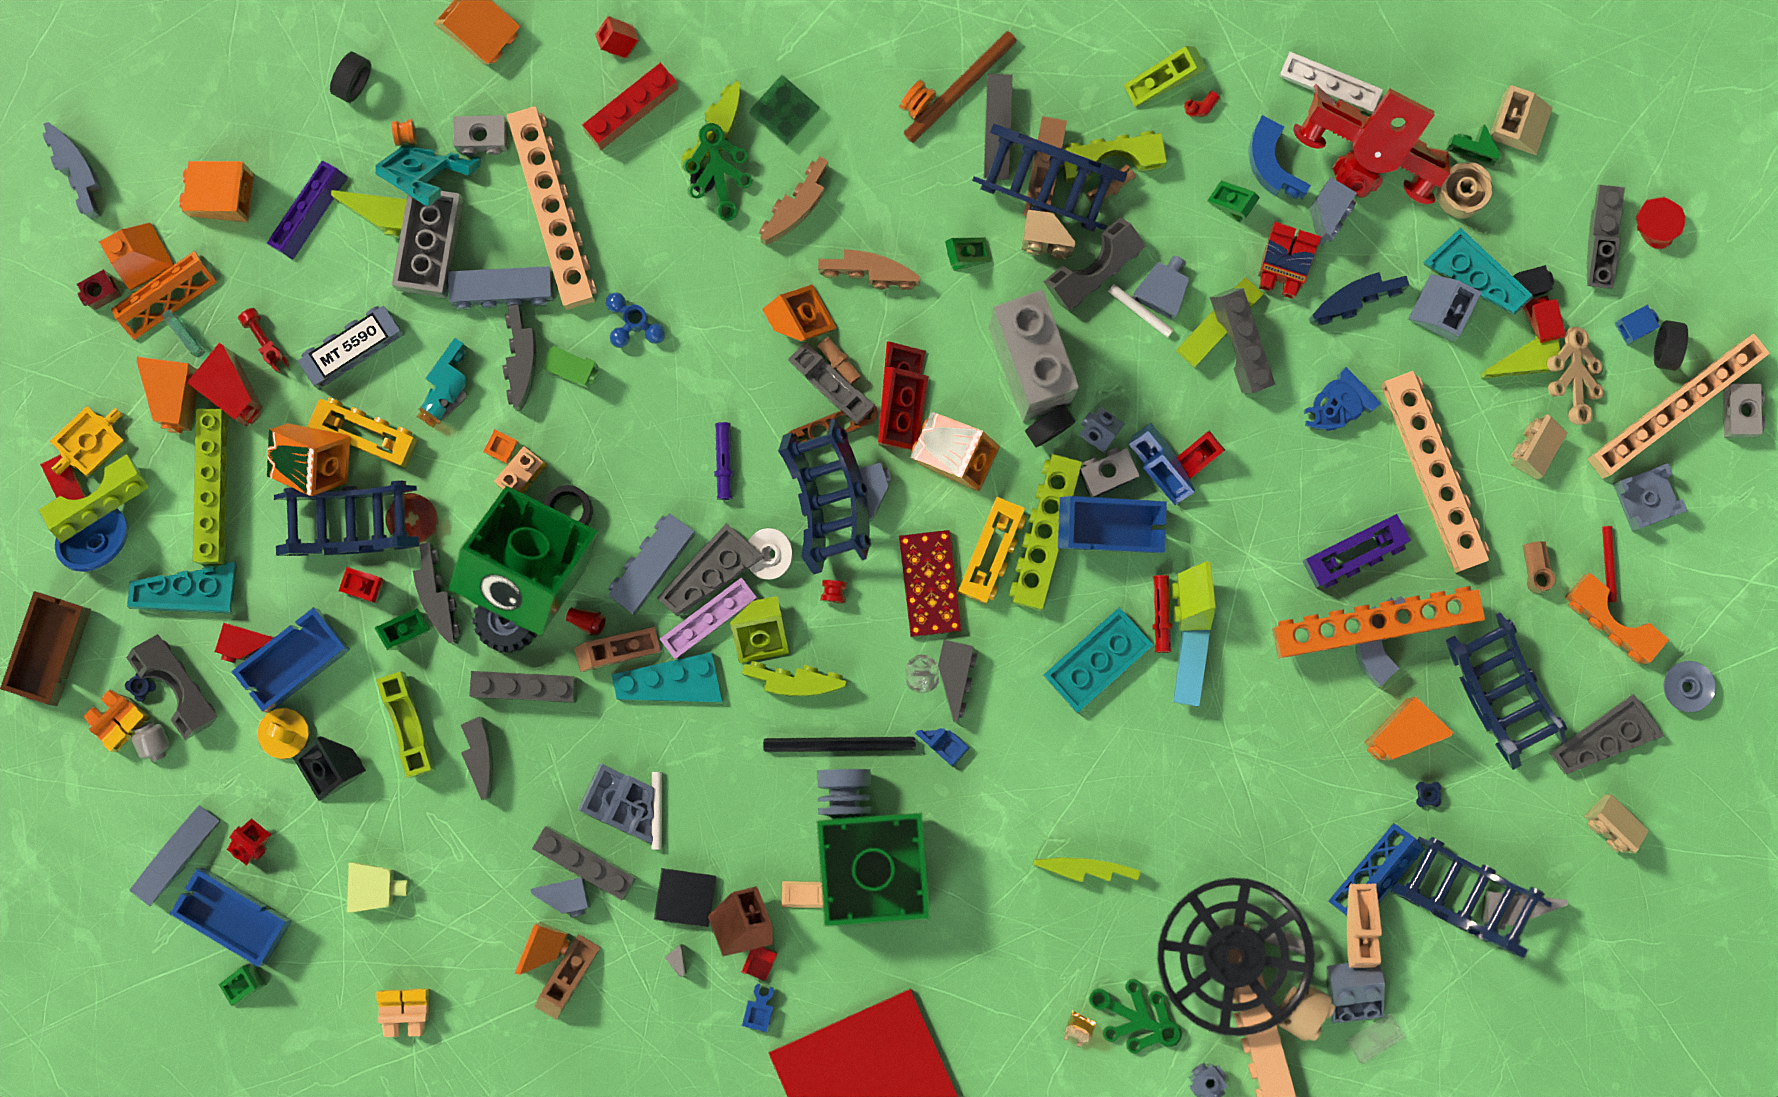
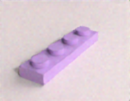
(708, 618)

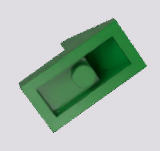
(1481, 149)
(1233, 200)
(967, 252)
(402, 629)

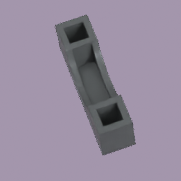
(1119, 246)
(1251, 361)
(155, 660)
(523, 686)
(584, 863)

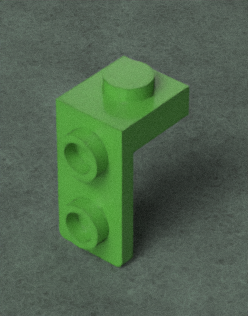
(571, 367)

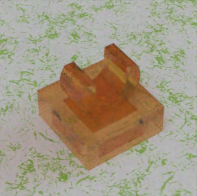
(1080, 1028)

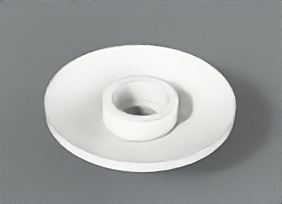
(764, 542)

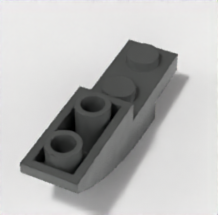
(1603, 236)
(519, 368)
(437, 605)

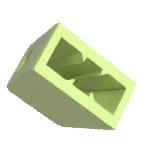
(372, 887)

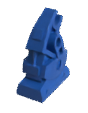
(1343, 403)

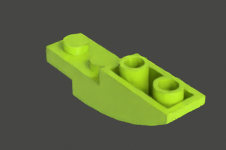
(722, 114)
(804, 683)

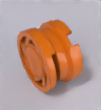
(917, 99)

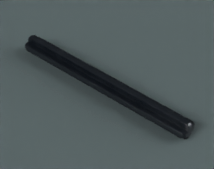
(839, 744)

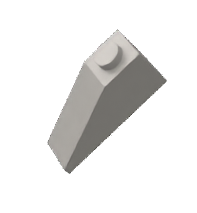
(1492, 898)

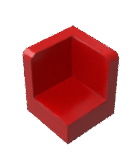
(616, 37)
(759, 962)

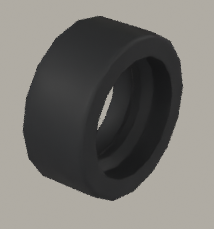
(350, 77)
(1671, 345)
(1050, 426)
(574, 491)

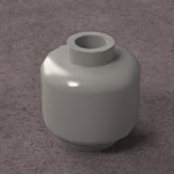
(150, 741)

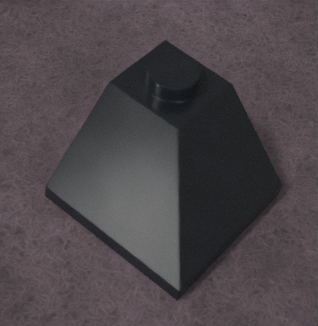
(328, 766)

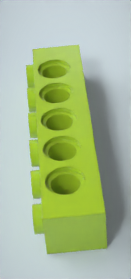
(210, 487)
(1035, 597)

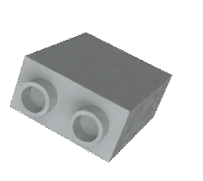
(1032, 355)

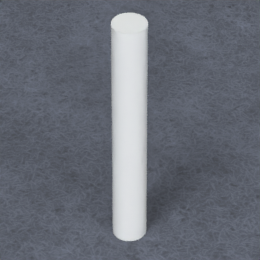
(1140, 310)
(657, 810)

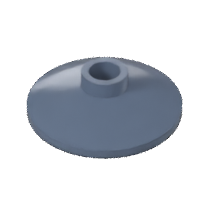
(1701, 684)

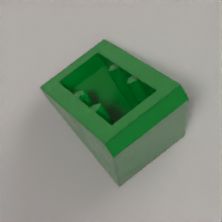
(242, 983)

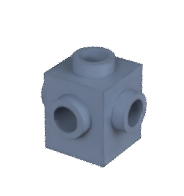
(1100, 428)
(1204, 1072)

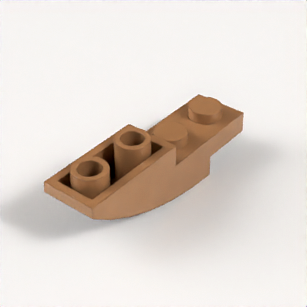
(1052, 133)
(790, 211)
(880, 269)

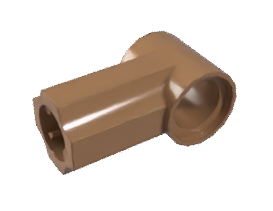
(1538, 564)

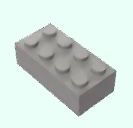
(428, 245)

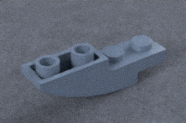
(72, 162)

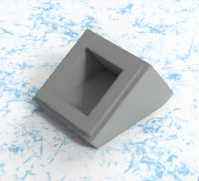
(677, 960)

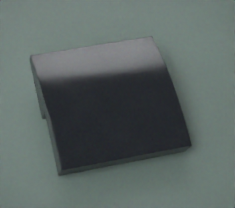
(684, 897)

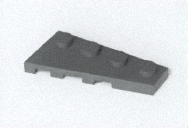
(710, 569)
(1614, 732)

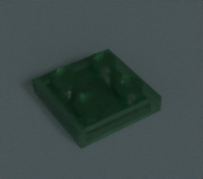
(784, 110)

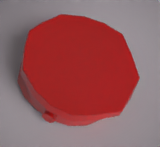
(1660, 222)

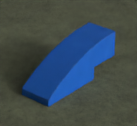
(1161, 464)

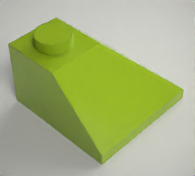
(759, 631)

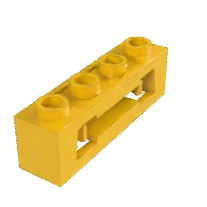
(402, 448)
(1008, 512)

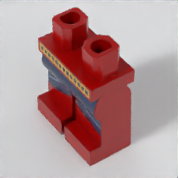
(1286, 268)

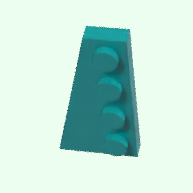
(1468, 262)
(192, 591)
(677, 680)

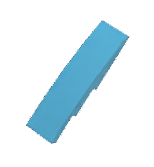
(1191, 667)

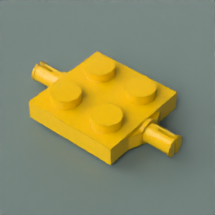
(87, 441)

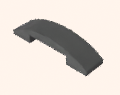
(831, 384)

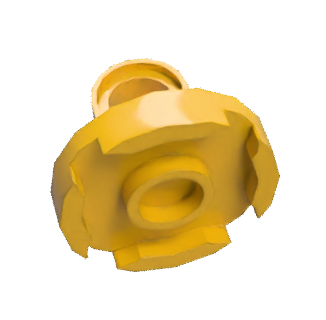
(283, 733)

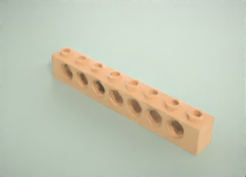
(521, 124)
(1678, 406)
(1431, 486)

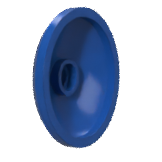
(94, 544)

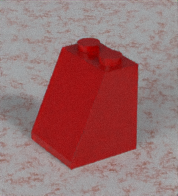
(227, 386)

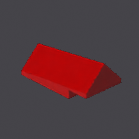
(902, 396)

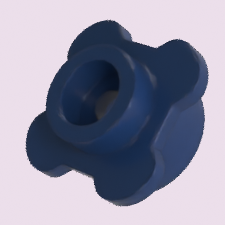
(139, 694)
(1423, 799)

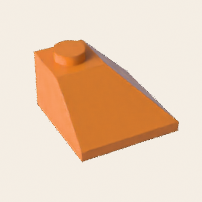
(137, 254)
(799, 314)
(542, 947)

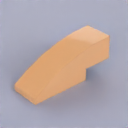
(1363, 926)

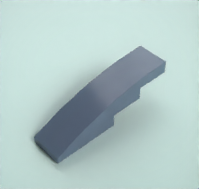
(174, 856)

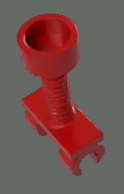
(270, 352)

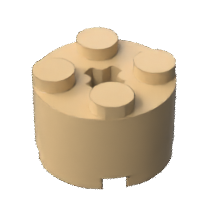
(1466, 204)
(1309, 1015)

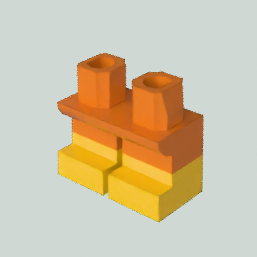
(117, 722)

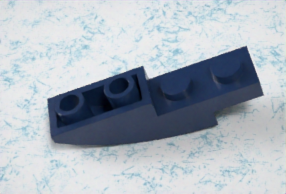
(1349, 299)

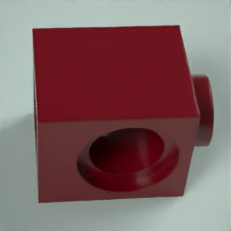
(108, 294)

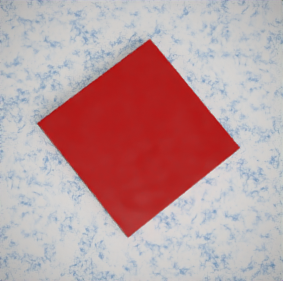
(866, 1055)

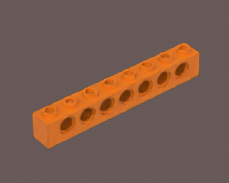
(1469, 612)

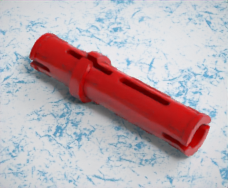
(1162, 614)

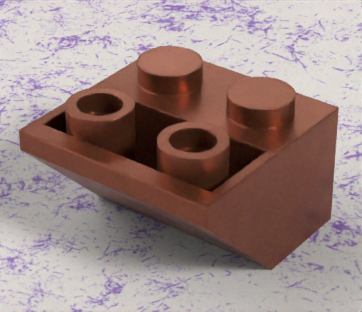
(741, 922)

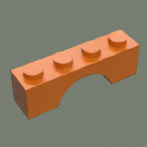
(1591, 599)

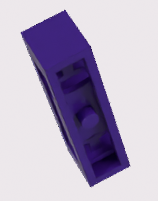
(1394, 533)

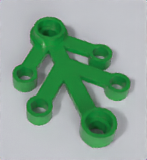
(717, 168)
(1139, 1018)

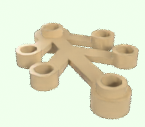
(1576, 346)

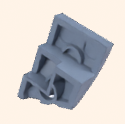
(620, 802)

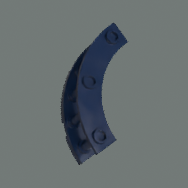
(1057, 157)
(812, 503)
(351, 543)
(1482, 700)
(1463, 918)

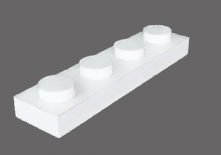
(1332, 82)

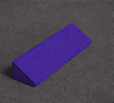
(307, 210)

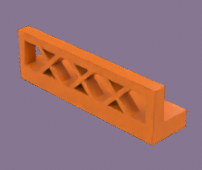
(158, 288)

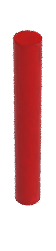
(1609, 561)

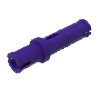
(723, 461)

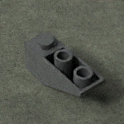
(954, 669)

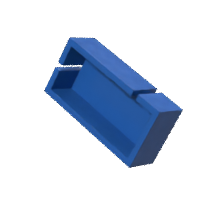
(1111, 524)
(290, 660)
(230, 917)

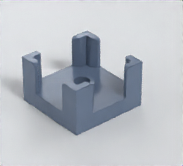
(1648, 497)

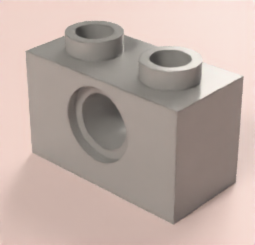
(468, 126)
(1735, 423)
(1121, 463)

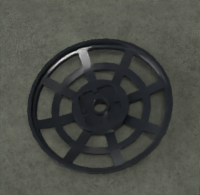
(1252, 957)

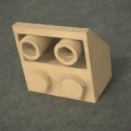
(1521, 120)
(1046, 235)
(1539, 447)
(1617, 824)

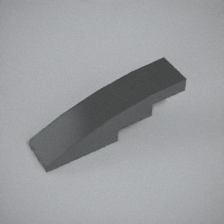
(997, 112)

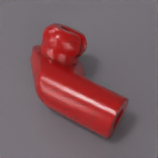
(1201, 108)

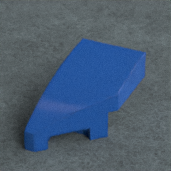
(944, 744)

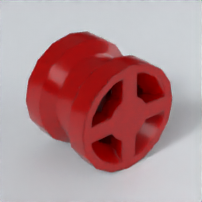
(833, 591)

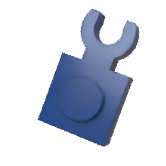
(758, 1013)

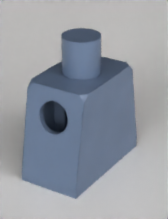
(1164, 288)

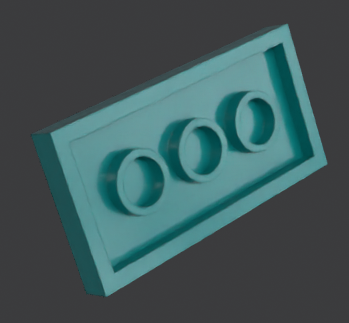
(1098, 660)

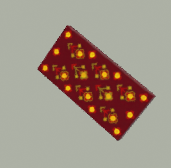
(930, 583)

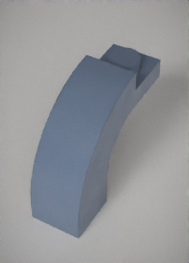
(1372, 656)

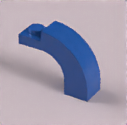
(1264, 161)

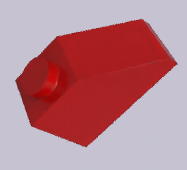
(239, 643)

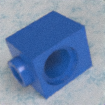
(1638, 324)

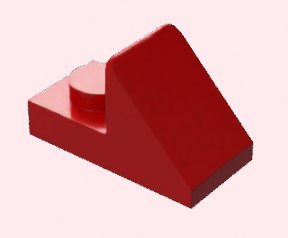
(1545, 318)
(1200, 454)
(361, 585)

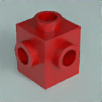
(248, 842)

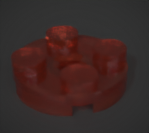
(421, 507)

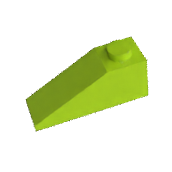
(1165, 75)
(380, 211)
(1527, 360)

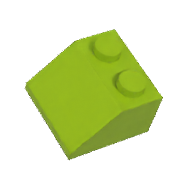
(1194, 598)

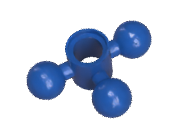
(620, 336)

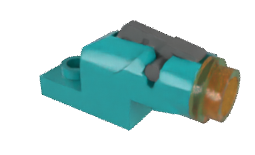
(448, 385)

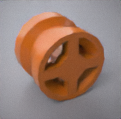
(404, 132)

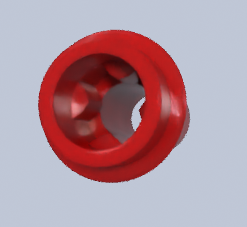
(587, 620)

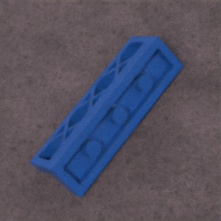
(1397, 862)

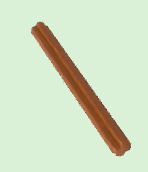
(960, 86)

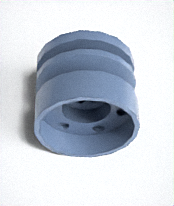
(844, 792)

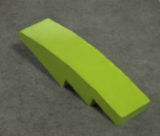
(1210, 331)
(1077, 867)

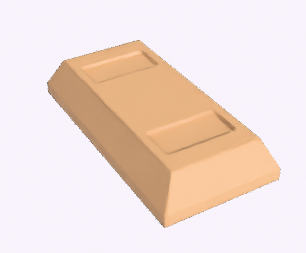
(802, 894)

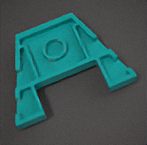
(413, 167)

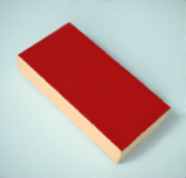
(65, 484)

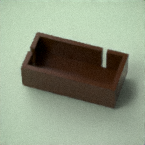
(45, 648)

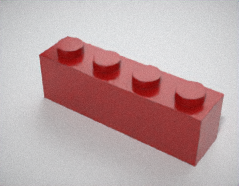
(630, 106)

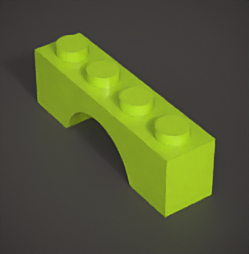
(1143, 151)
(120, 484)
(406, 721)

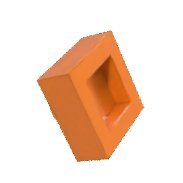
(500, 446)

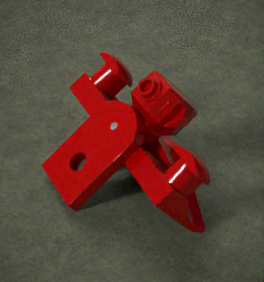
(1378, 144)

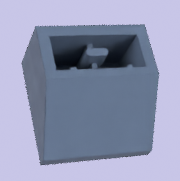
(1331, 206)
(1444, 306)
(1355, 992)

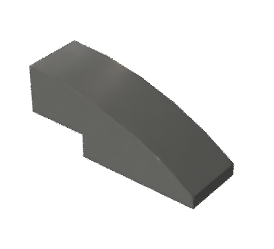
(479, 756)

